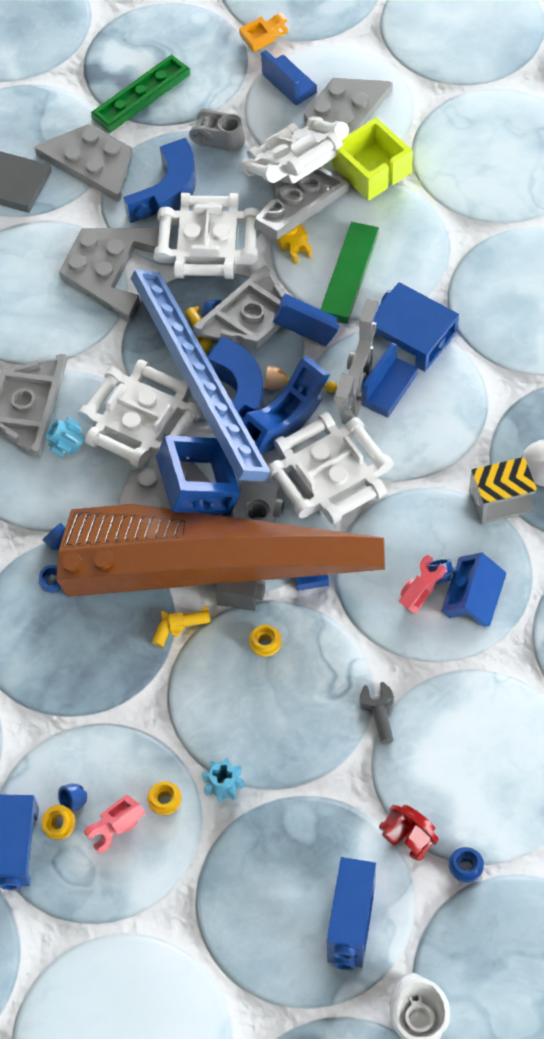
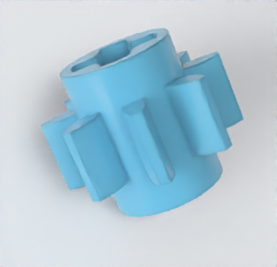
(64, 437)
(216, 774)

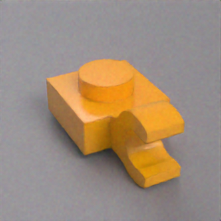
(261, 32)

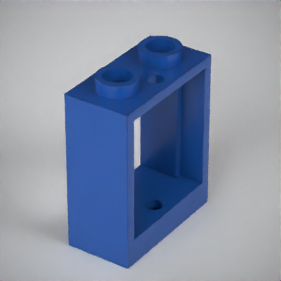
(186, 495)
(351, 913)

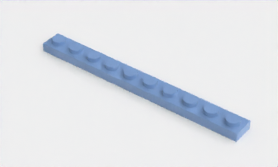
(200, 377)

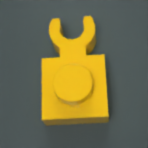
(297, 242)

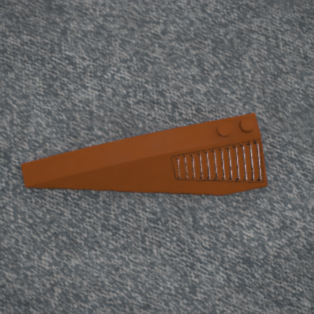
(161, 549)

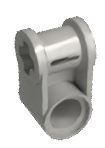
(219, 129)

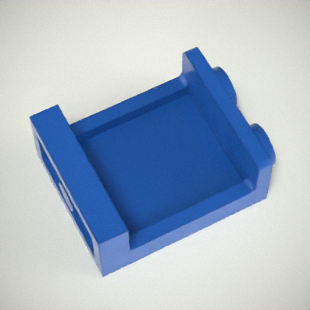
(415, 324)
(16, 831)

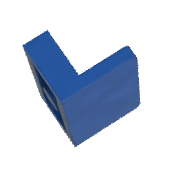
(287, 77)
(306, 320)
(387, 382)
(474, 589)

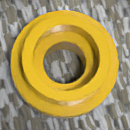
(265, 632)
(162, 789)
(50, 818)

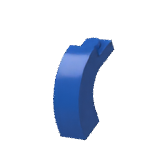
(179, 178)
(240, 371)
(290, 408)

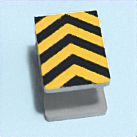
(502, 490)

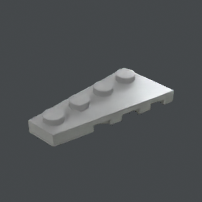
(300, 202)

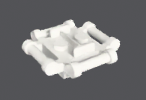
(295, 151)
(207, 236)
(138, 413)
(330, 469)

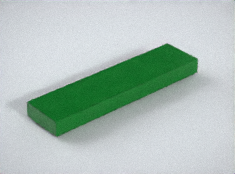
(140, 93)
(350, 271)

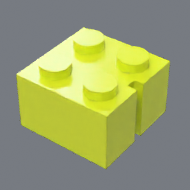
(373, 159)

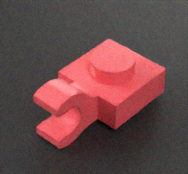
(418, 590)
(116, 819)

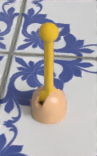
(277, 379)

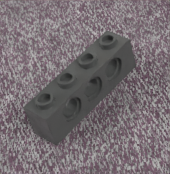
(253, 501)

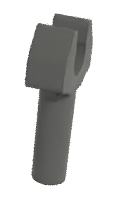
(379, 708)

